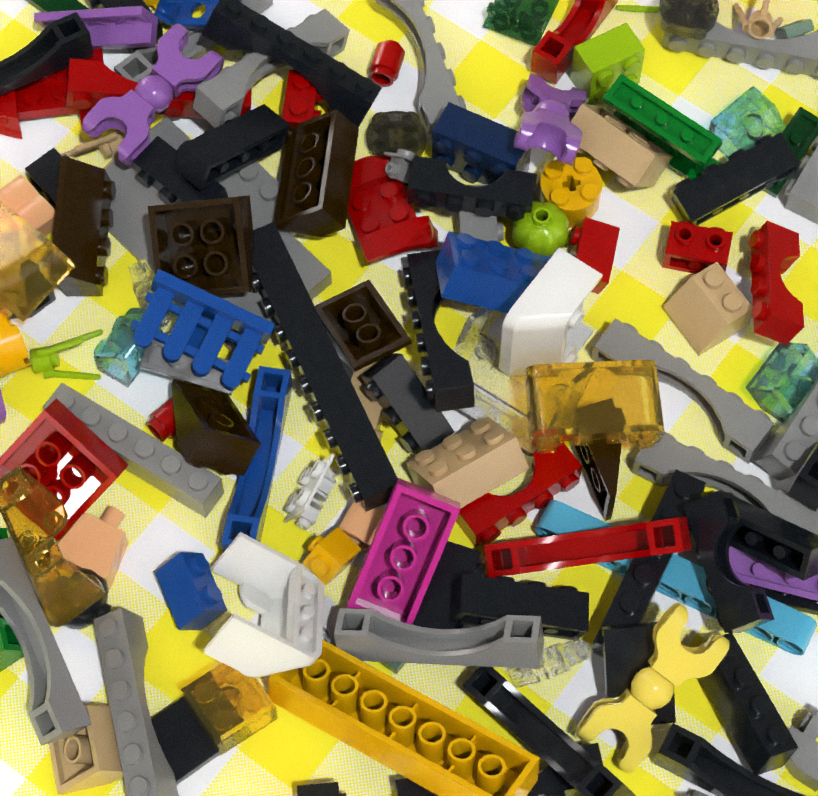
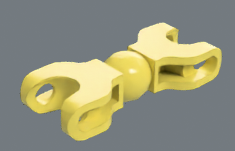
(652, 687)

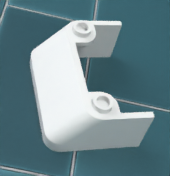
(548, 316)
(289, 607)

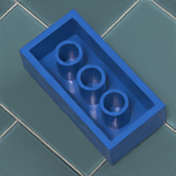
(485, 271)

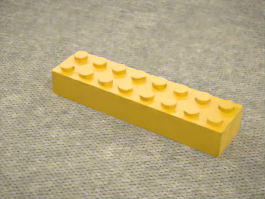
(403, 728)

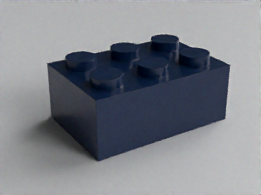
(476, 146)

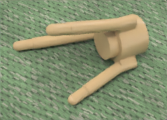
(760, 22)
(107, 145)

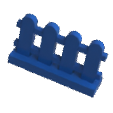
(198, 303)

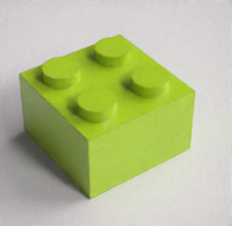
(603, 59)

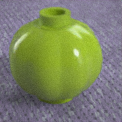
(542, 229)

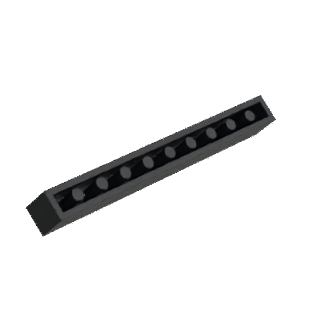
(320, 371)

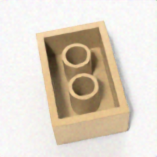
(619, 147)
(469, 462)

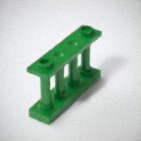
(665, 126)

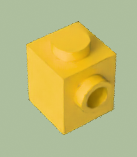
(331, 555)

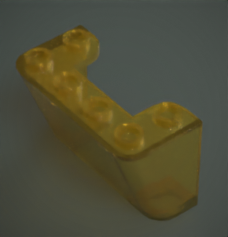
(28, 265)
(593, 403)
(32, 520)

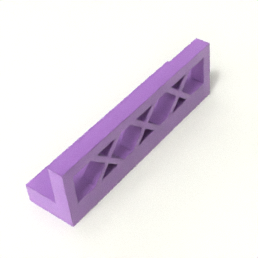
(112, 26)
(761, 574)

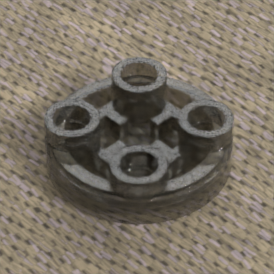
(688, 17)
(395, 131)

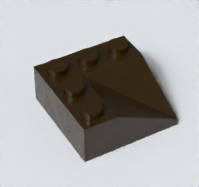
(205, 243)

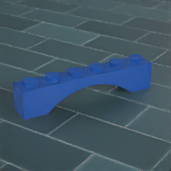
(267, 422)

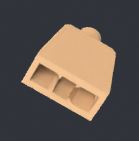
(96, 544)

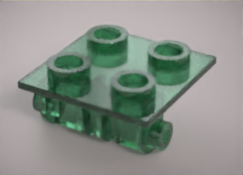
(520, 18)

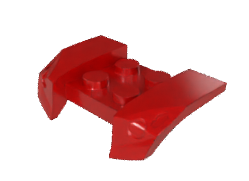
(39, 100)
(382, 212)

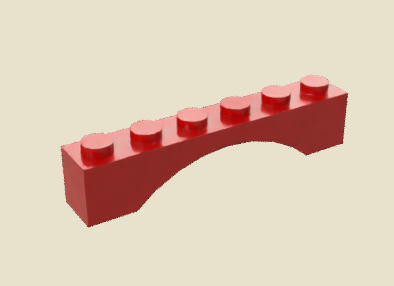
(93, 81)
(588, 547)

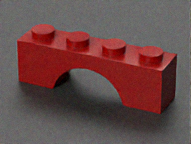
(556, 49)
(774, 309)
(492, 513)

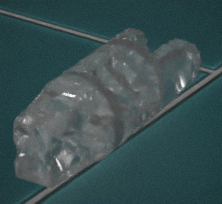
(141, 280)
(555, 661)

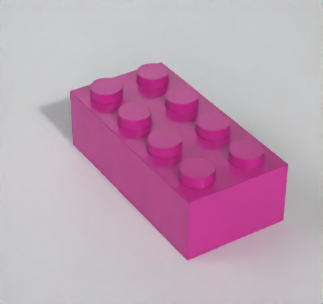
(404, 552)

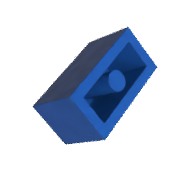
(191, 591)

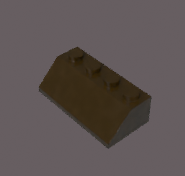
(317, 175)
(83, 225)

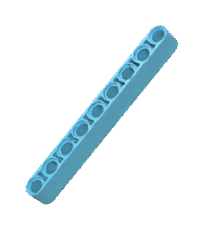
(686, 582)

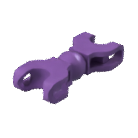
(152, 94)
(549, 119)

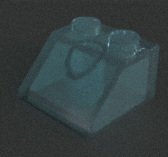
(746, 122)
(118, 354)
(784, 379)

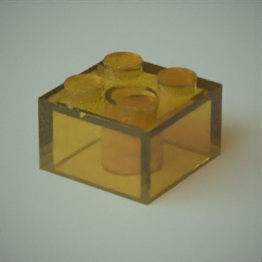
(229, 706)

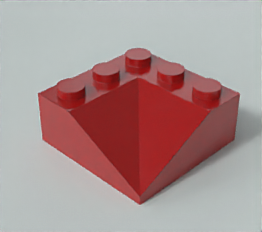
(65, 460)

